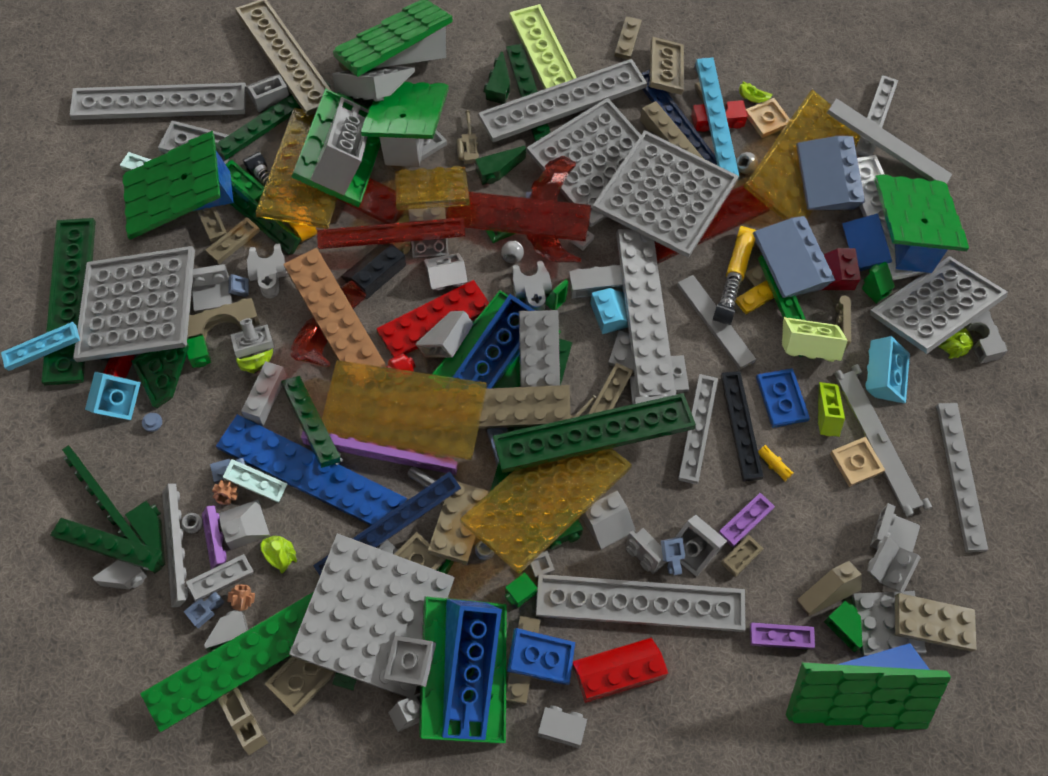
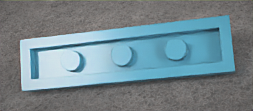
(40, 346)

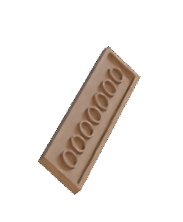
(332, 310)

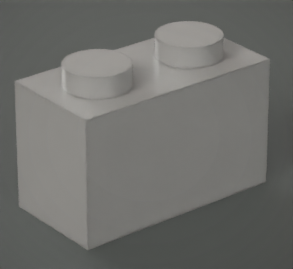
(562, 726)

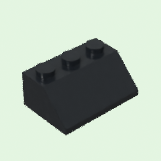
(376, 268)

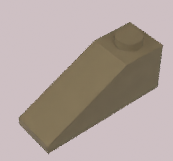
(832, 588)

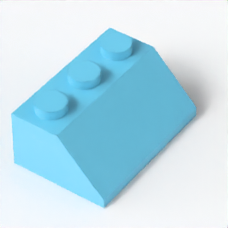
(888, 370)

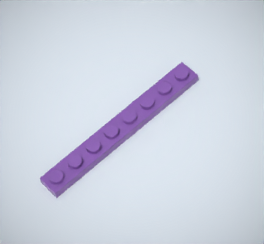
(392, 454)

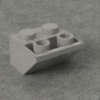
(267, 92)

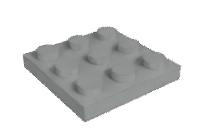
(878, 622)

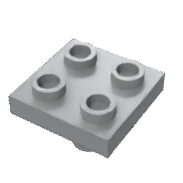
(251, 339)

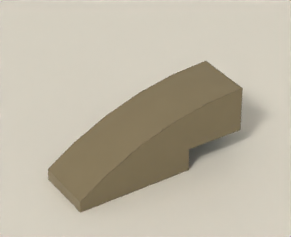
(242, 721)

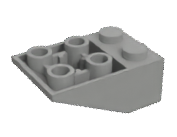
(432, 247)

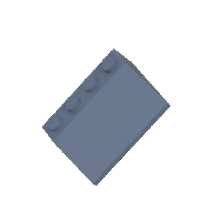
(830, 173)
(794, 257)

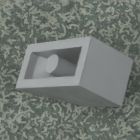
(120, 576)
(226, 629)

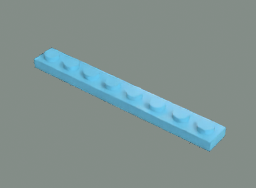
(716, 115)

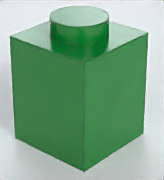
(198, 352)
(520, 590)

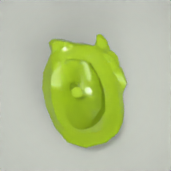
(752, 94)
(958, 344)
(254, 363)
(278, 552)

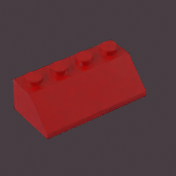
(620, 669)

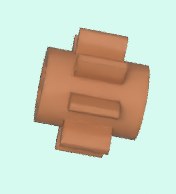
(225, 492)
(241, 597)

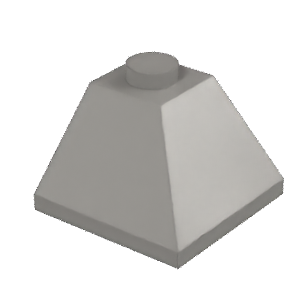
(243, 524)

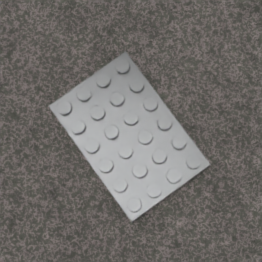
(938, 304)

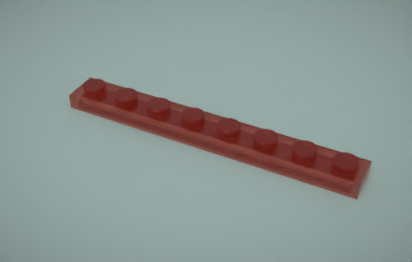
(390, 233)

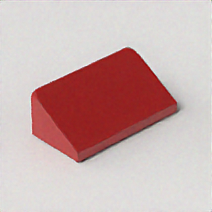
(119, 366)

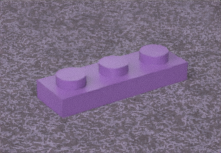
(746, 520)
(213, 537)
(782, 636)

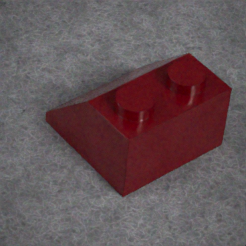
(844, 269)

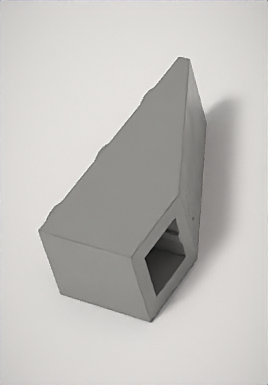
(406, 712)

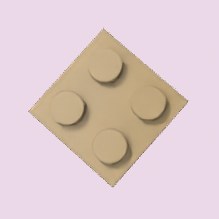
(767, 117)
(857, 461)

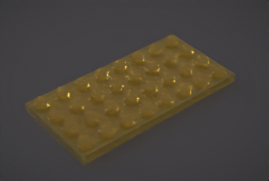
(778, 176)
(286, 197)
(404, 409)
(541, 503)

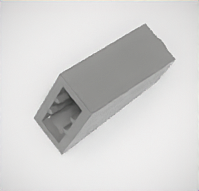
(446, 335)

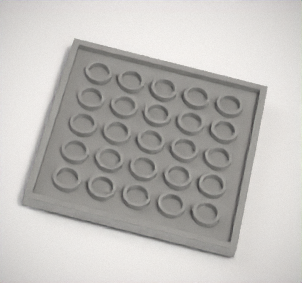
(598, 145)
(666, 193)
(135, 304)
(361, 606)

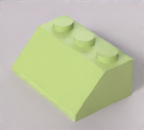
(813, 339)

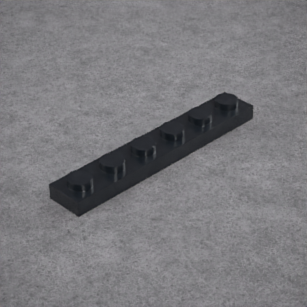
(741, 426)

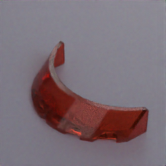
(548, 188)
(310, 340)

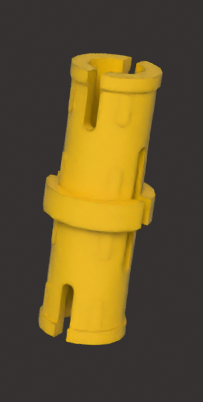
(775, 463)

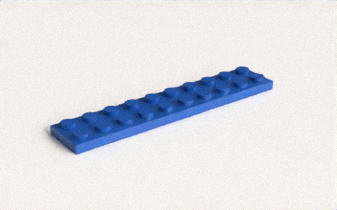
(301, 470)

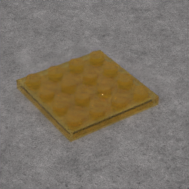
(431, 188)

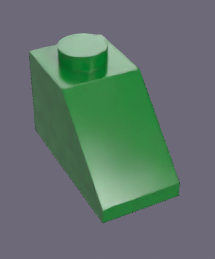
(846, 625)

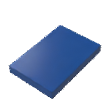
(869, 241)
(782, 398)
(541, 656)

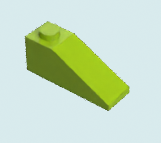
(830, 410)

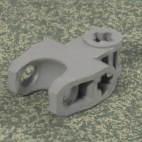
(267, 270)
(532, 287)

